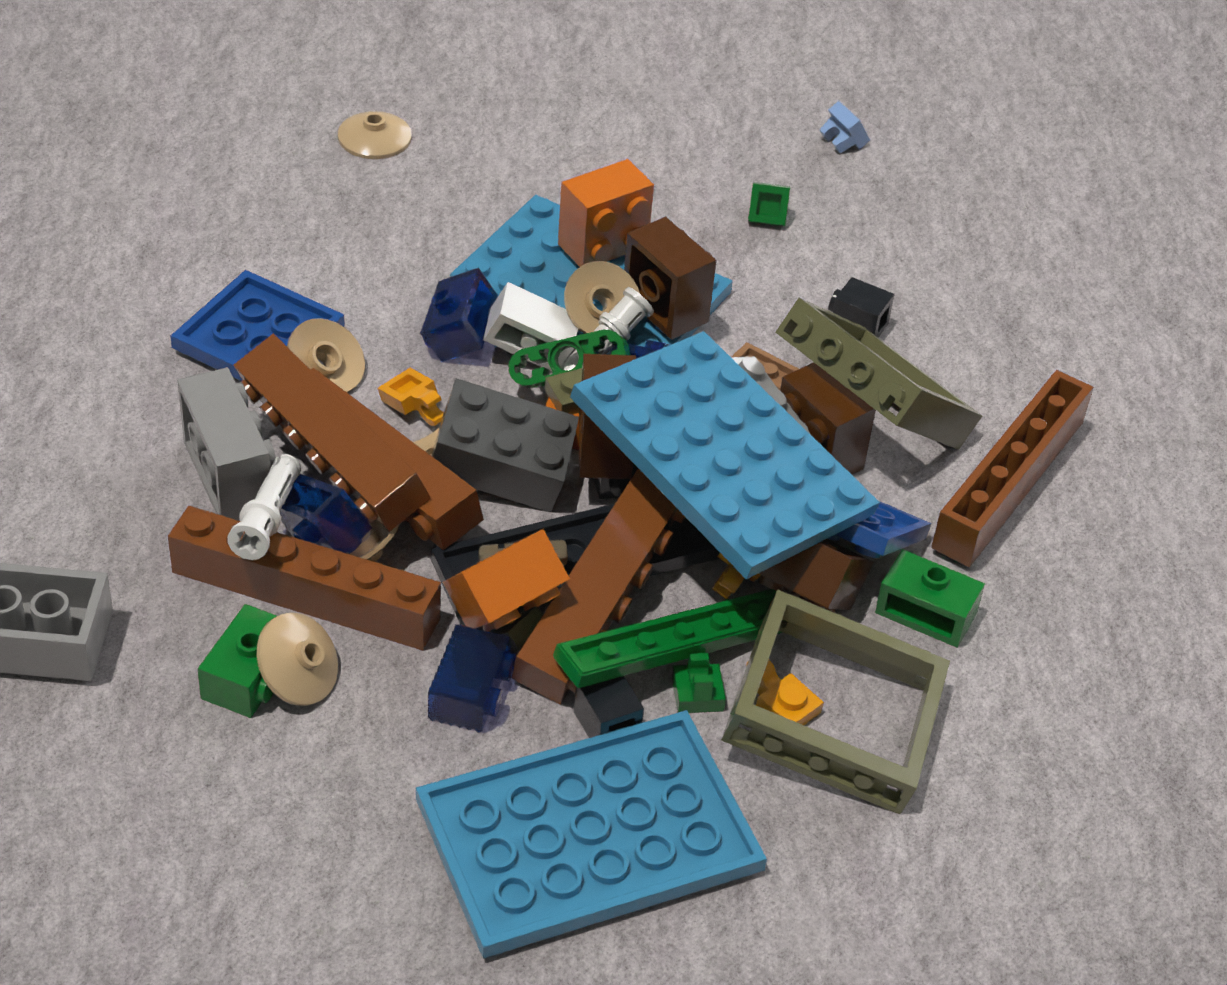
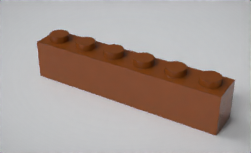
(332, 433)
(1011, 468)
(453, 502)
(309, 580)
(599, 583)

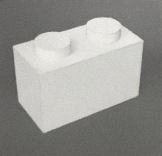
(526, 320)

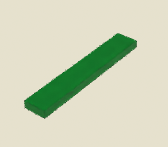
(663, 639)

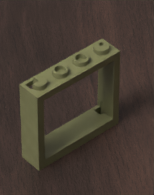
(878, 374)
(815, 752)

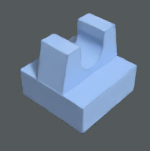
(846, 126)

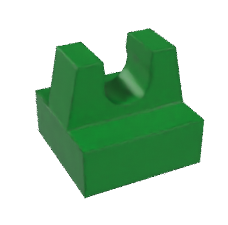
(769, 203)
(698, 685)

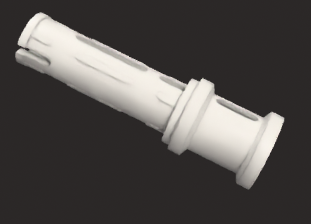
(620, 319)
(262, 515)

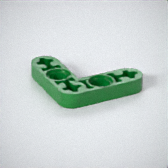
(584, 344)

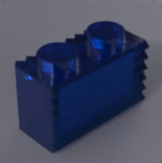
(470, 678)

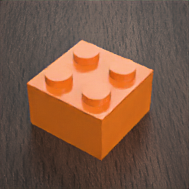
(601, 210)
(514, 577)

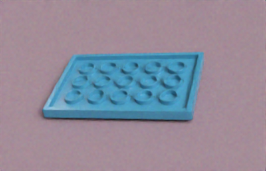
(529, 256)
(724, 453)
(587, 832)

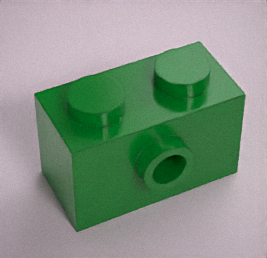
(929, 598)
(231, 670)

